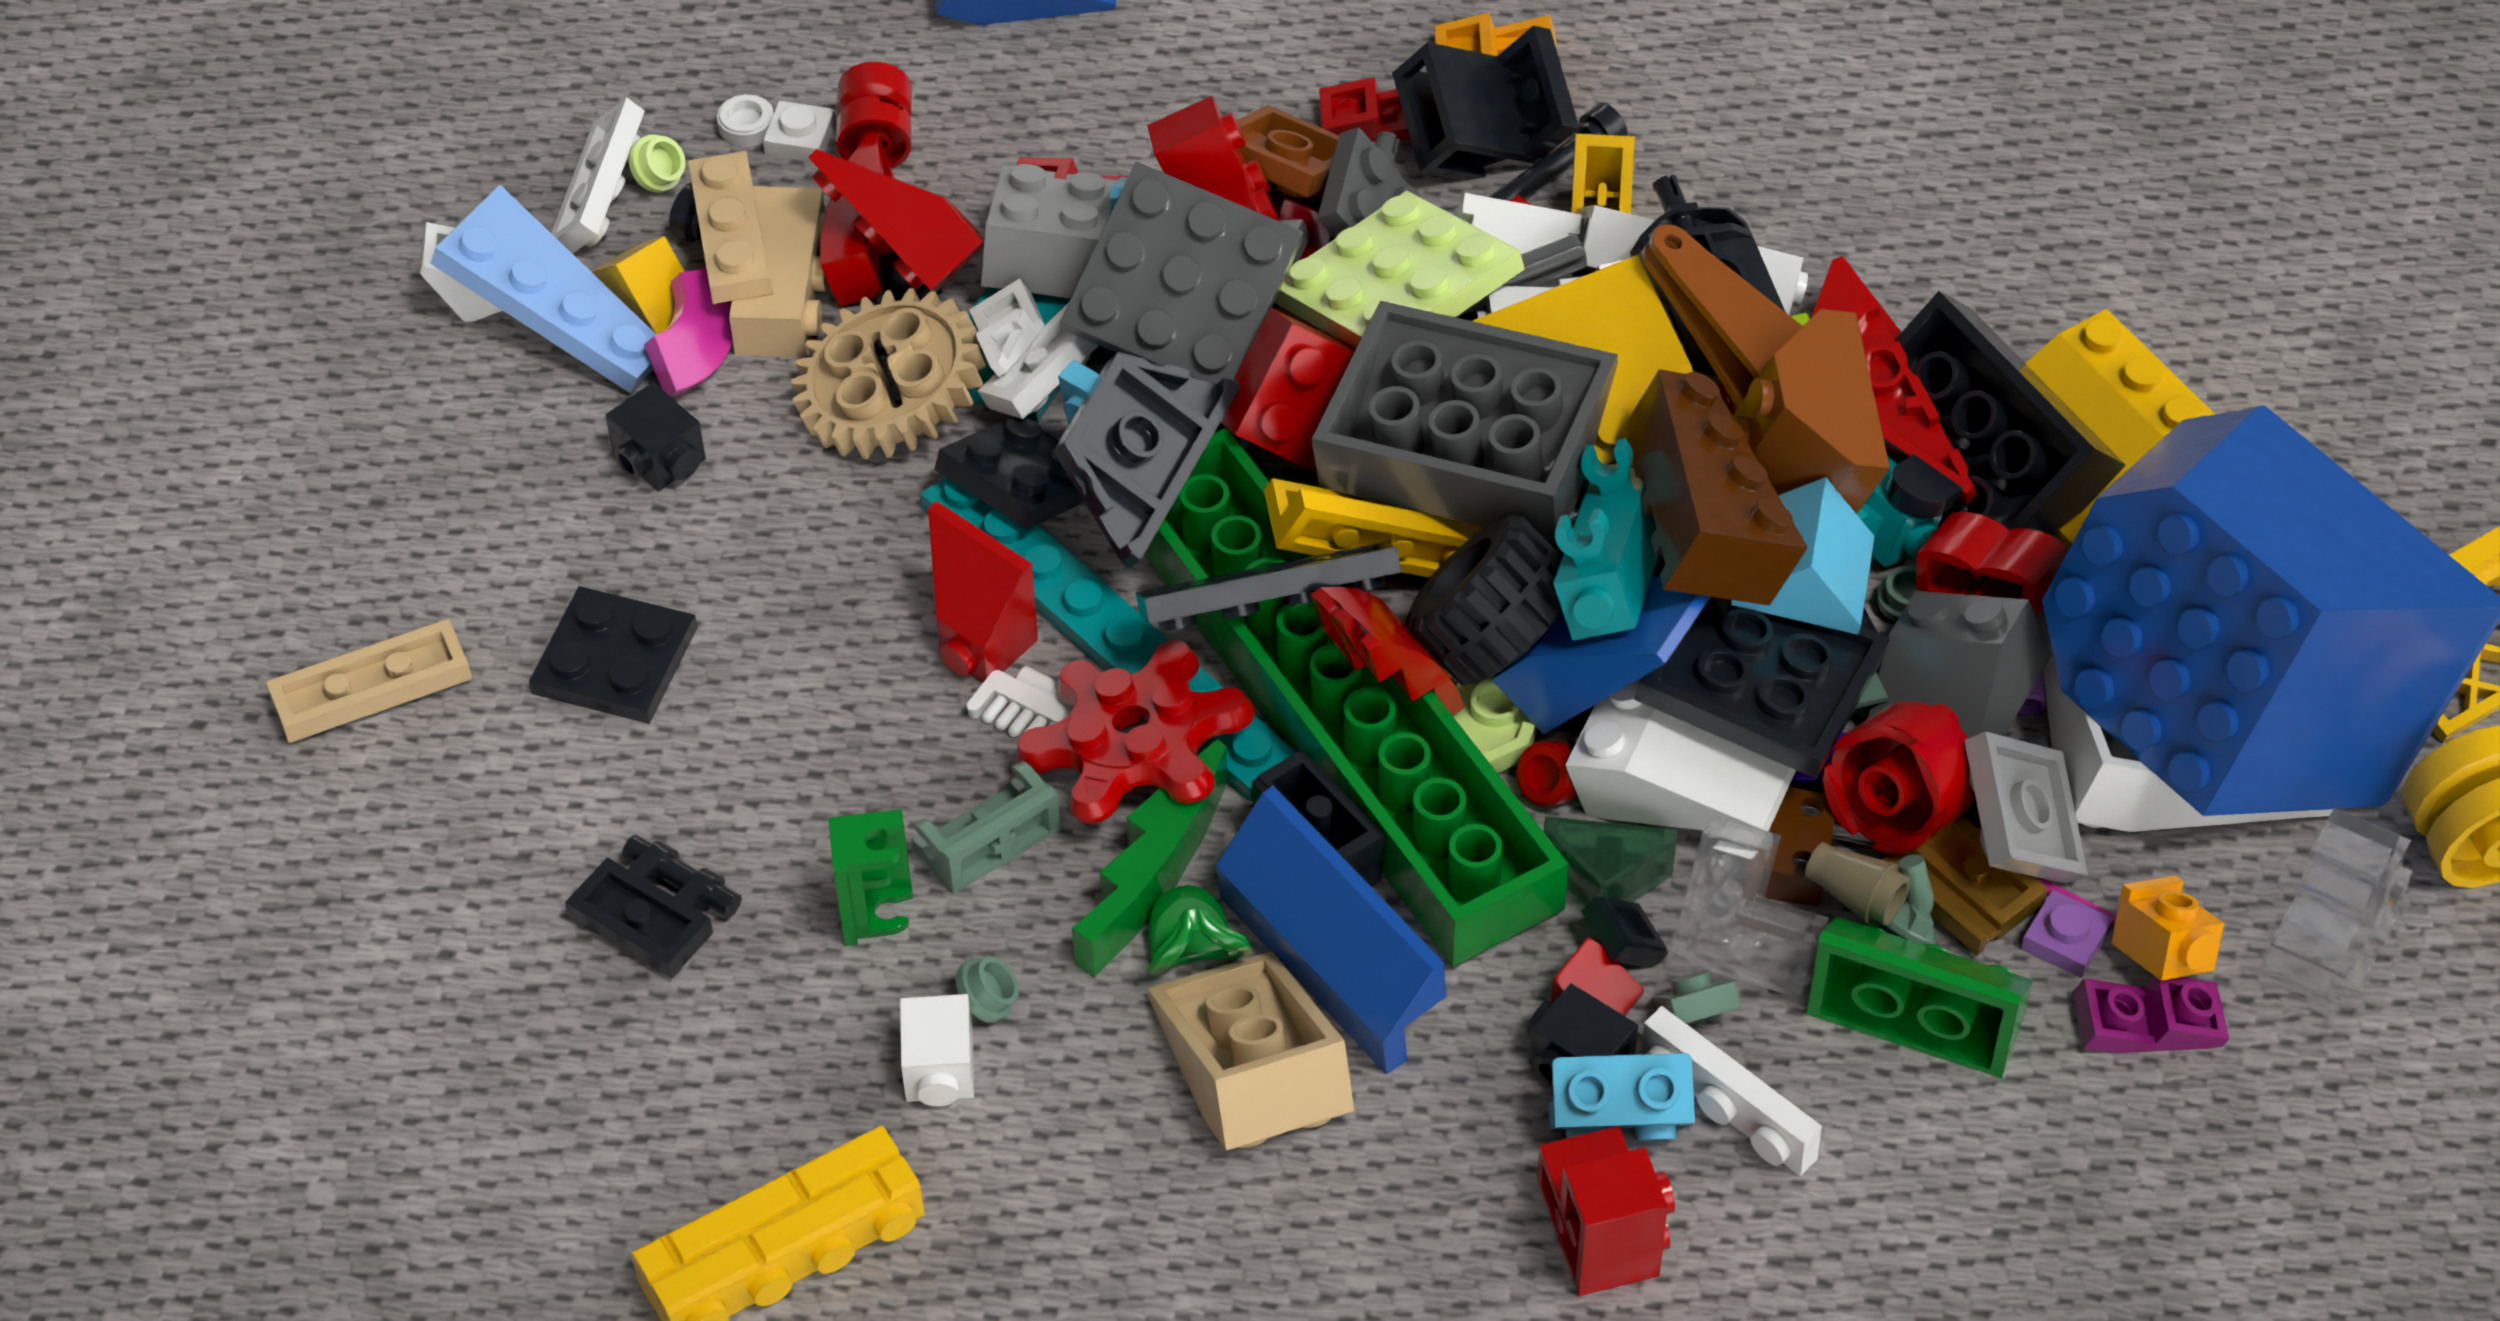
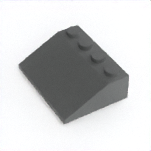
(1463, 419)

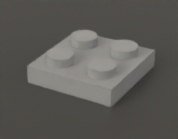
(2025, 808)

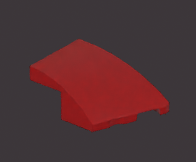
(1376, 638)

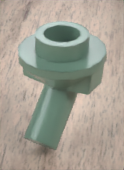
(1914, 917)

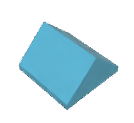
(1834, 570)

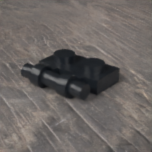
(645, 919)

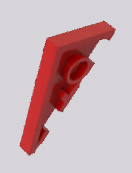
(1903, 405)

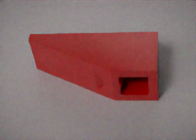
(917, 224)

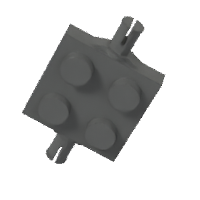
(1360, 179)

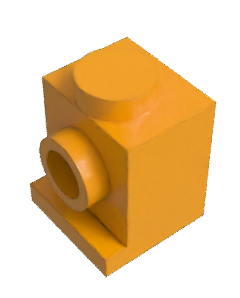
(2166, 929)

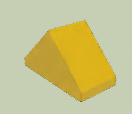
(1603, 172)
(643, 281)

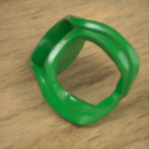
(1190, 927)

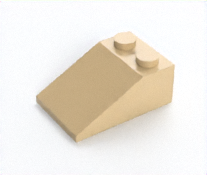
(1254, 1050)

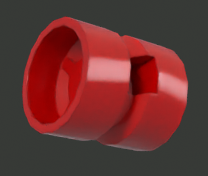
(874, 100)

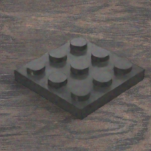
(1181, 276)

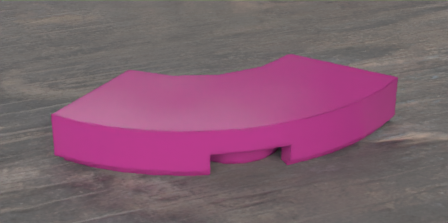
(695, 338)

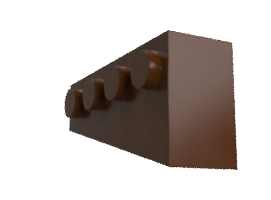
(1708, 495)

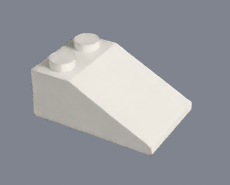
(1669, 773)

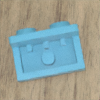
(1623, 1091)

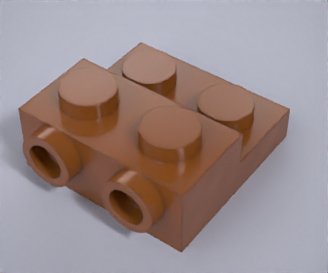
(1289, 151)

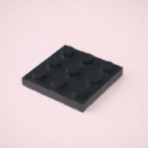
(1766, 682)

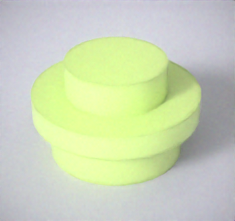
(656, 163)

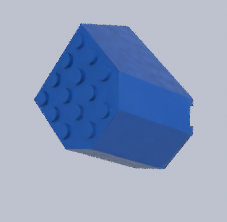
(2261, 622)

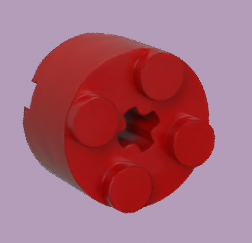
(1900, 776)

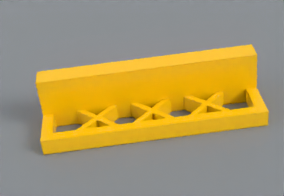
(1329, 521)

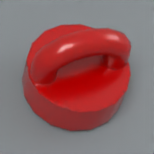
(1543, 774)

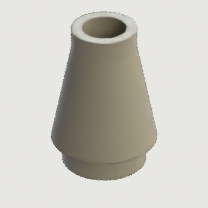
(1860, 882)

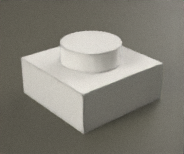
(798, 130)

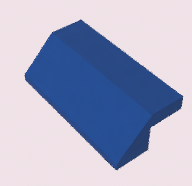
(1329, 928)

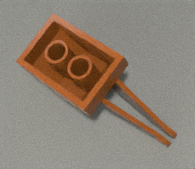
(1796, 387)

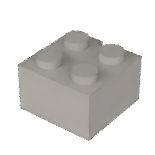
(1043, 228)

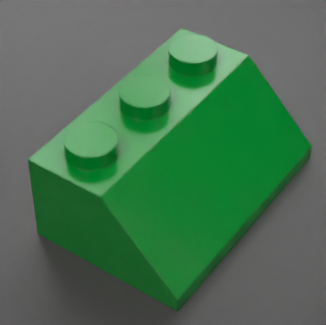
(1918, 996)

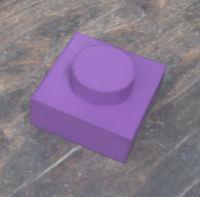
(2067, 933)

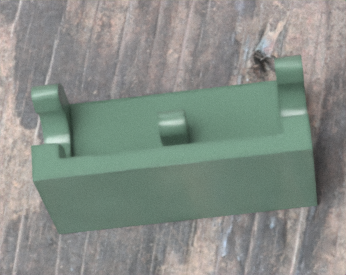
(990, 831)

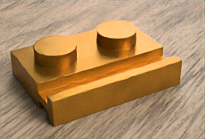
(1970, 895)

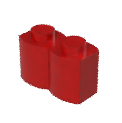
(1986, 559)

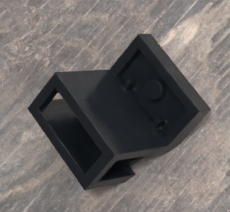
(1485, 106)

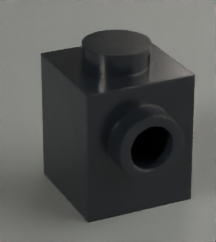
(655, 438)
(1577, 1028)

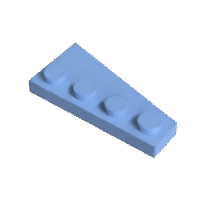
(540, 283)

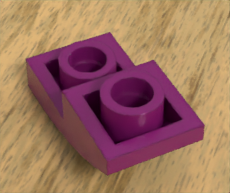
(2149, 1018)

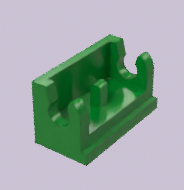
(869, 871)

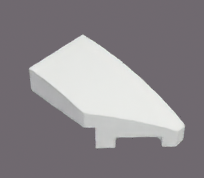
(1007, 325)

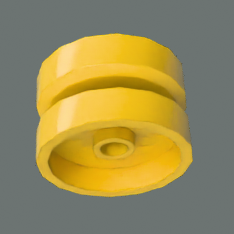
(2457, 807)

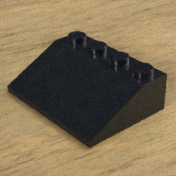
(2020, 441)

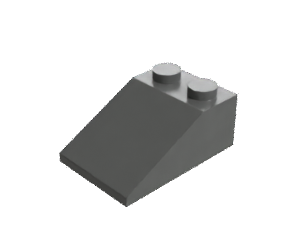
(1967, 655)

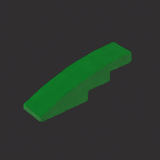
(1159, 848)

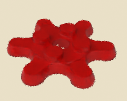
(1149, 754)

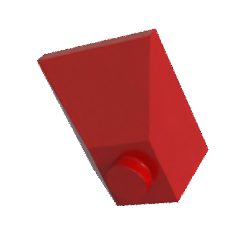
(979, 597)

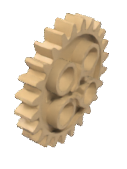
(845, 387)

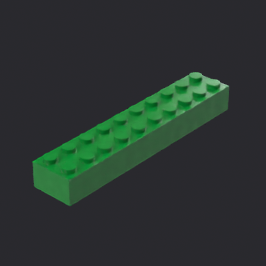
(1454, 830)

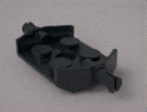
(1722, 235)

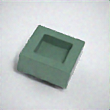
(1698, 997)

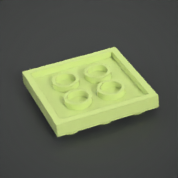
(1400, 256)

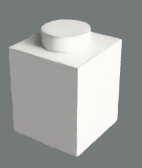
(937, 1049)

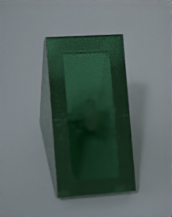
(1612, 857)

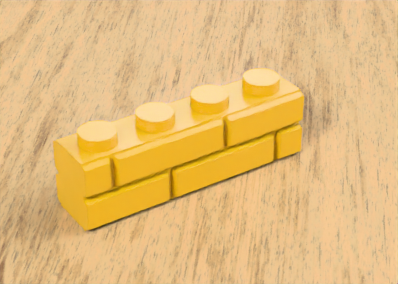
(782, 1232)

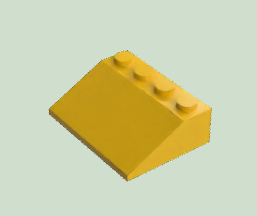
(1611, 313)
(2114, 390)

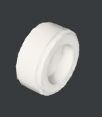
(744, 120)

